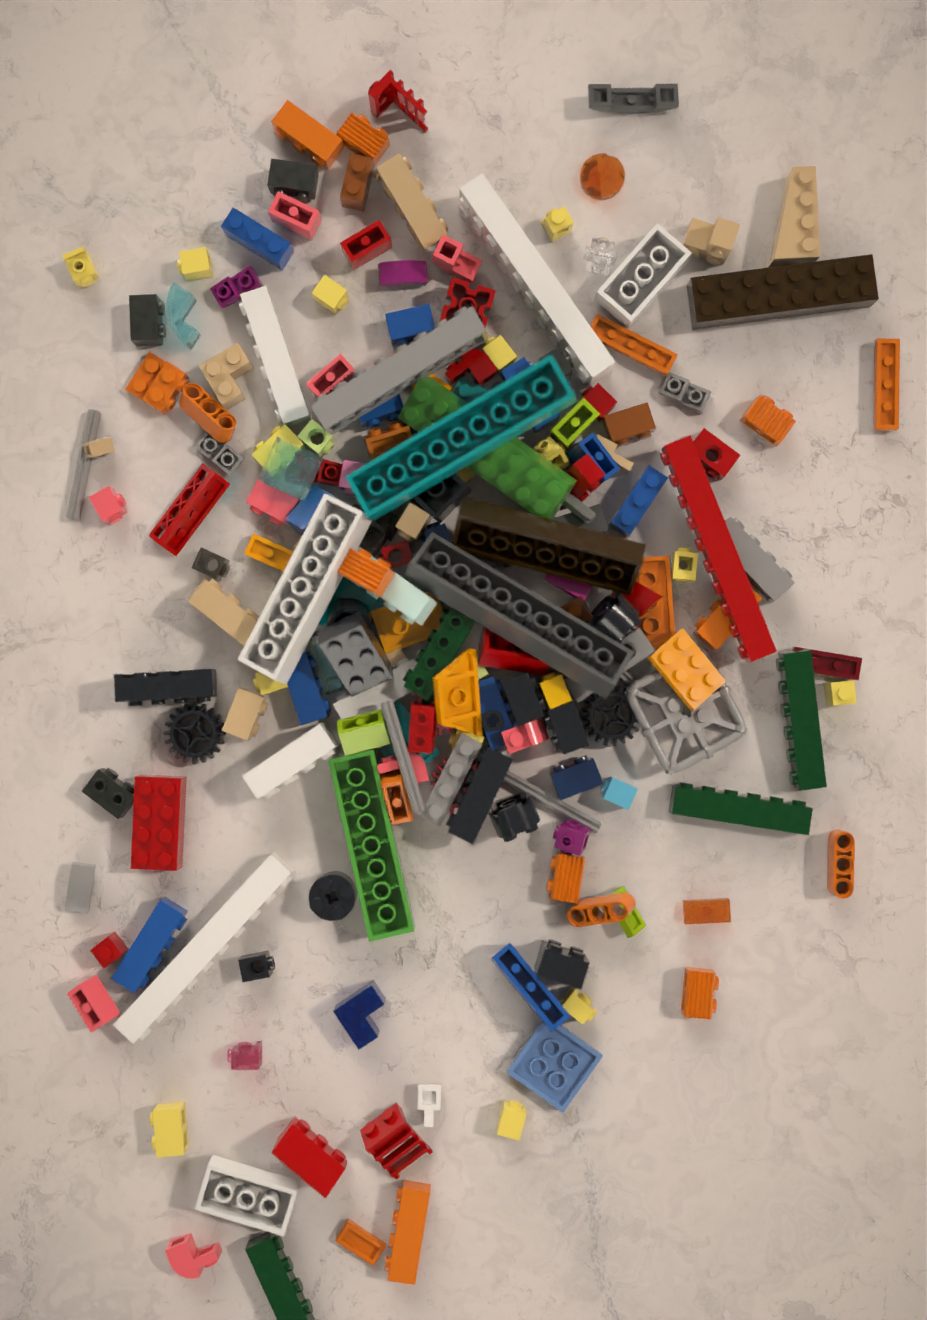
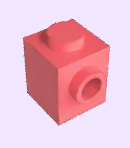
(109, 505)

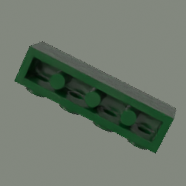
(440, 652)

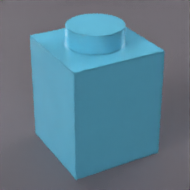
(618, 792)

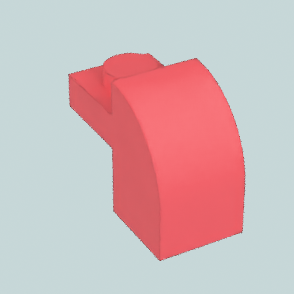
(454, 260)
(524, 736)
(390, 763)
(188, 1260)

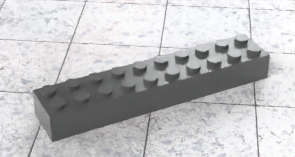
(518, 615)

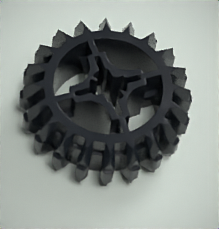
(593, 705)
(175, 727)

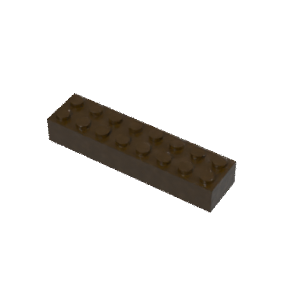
(782, 292)
(548, 546)

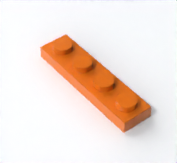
(633, 345)
(886, 384)

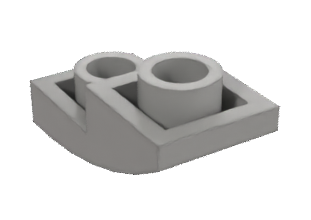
(685, 393)
(219, 453)
(80, 887)

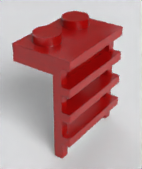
(388, 91)
(387, 1133)

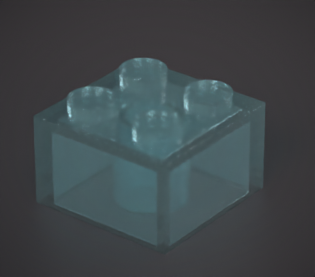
(290, 468)

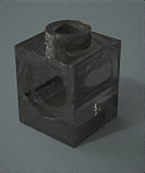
(202, 560)

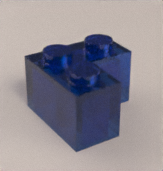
(355, 1013)

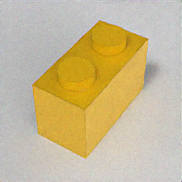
(554, 690)

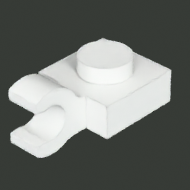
(429, 1100)

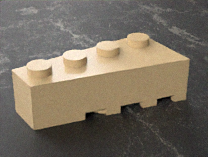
(411, 201)
(798, 223)
(223, 610)

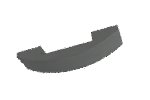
(633, 100)

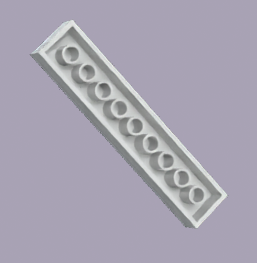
(534, 280)

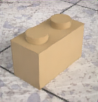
(413, 523)
(245, 714)

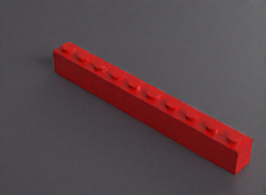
(718, 550)

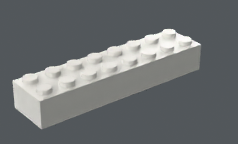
(304, 589)

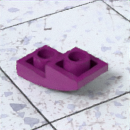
(402, 272)
(229, 289)

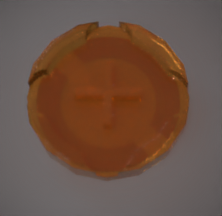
(602, 176)

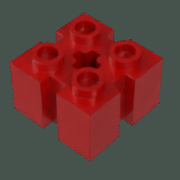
(459, 294)

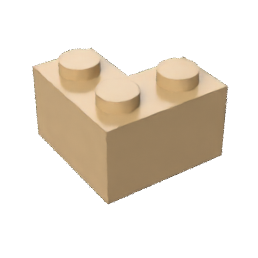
(711, 240)
(223, 371)

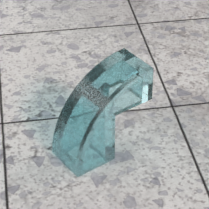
(177, 308)
(327, 675)

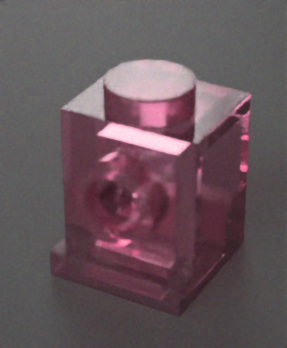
(245, 1056)

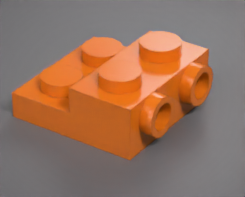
(157, 383)
(379, 442)

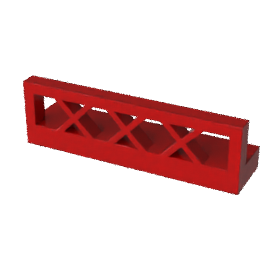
(191, 511)

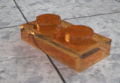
(706, 911)

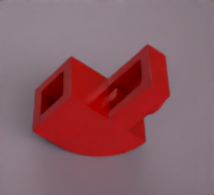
(476, 364)

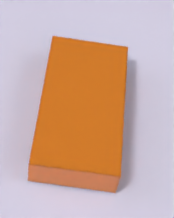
(360, 1242)

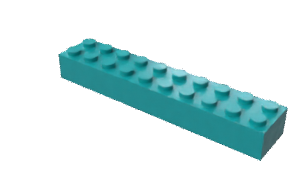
(461, 438)

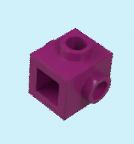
(571, 837)

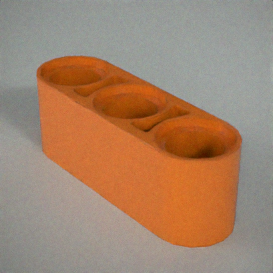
(207, 412)
(845, 874)
(609, 904)

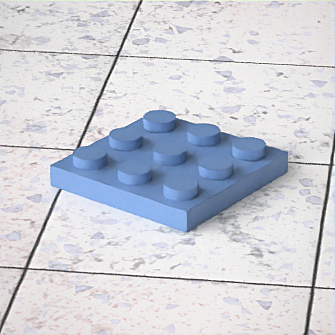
(554, 1064)

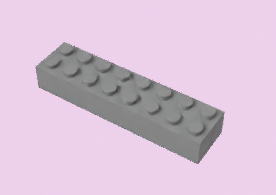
(400, 371)

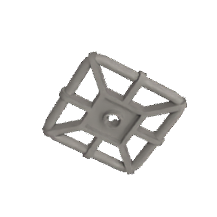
(682, 725)

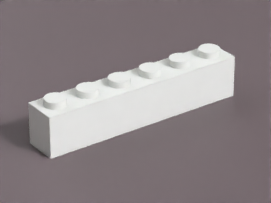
(275, 356)

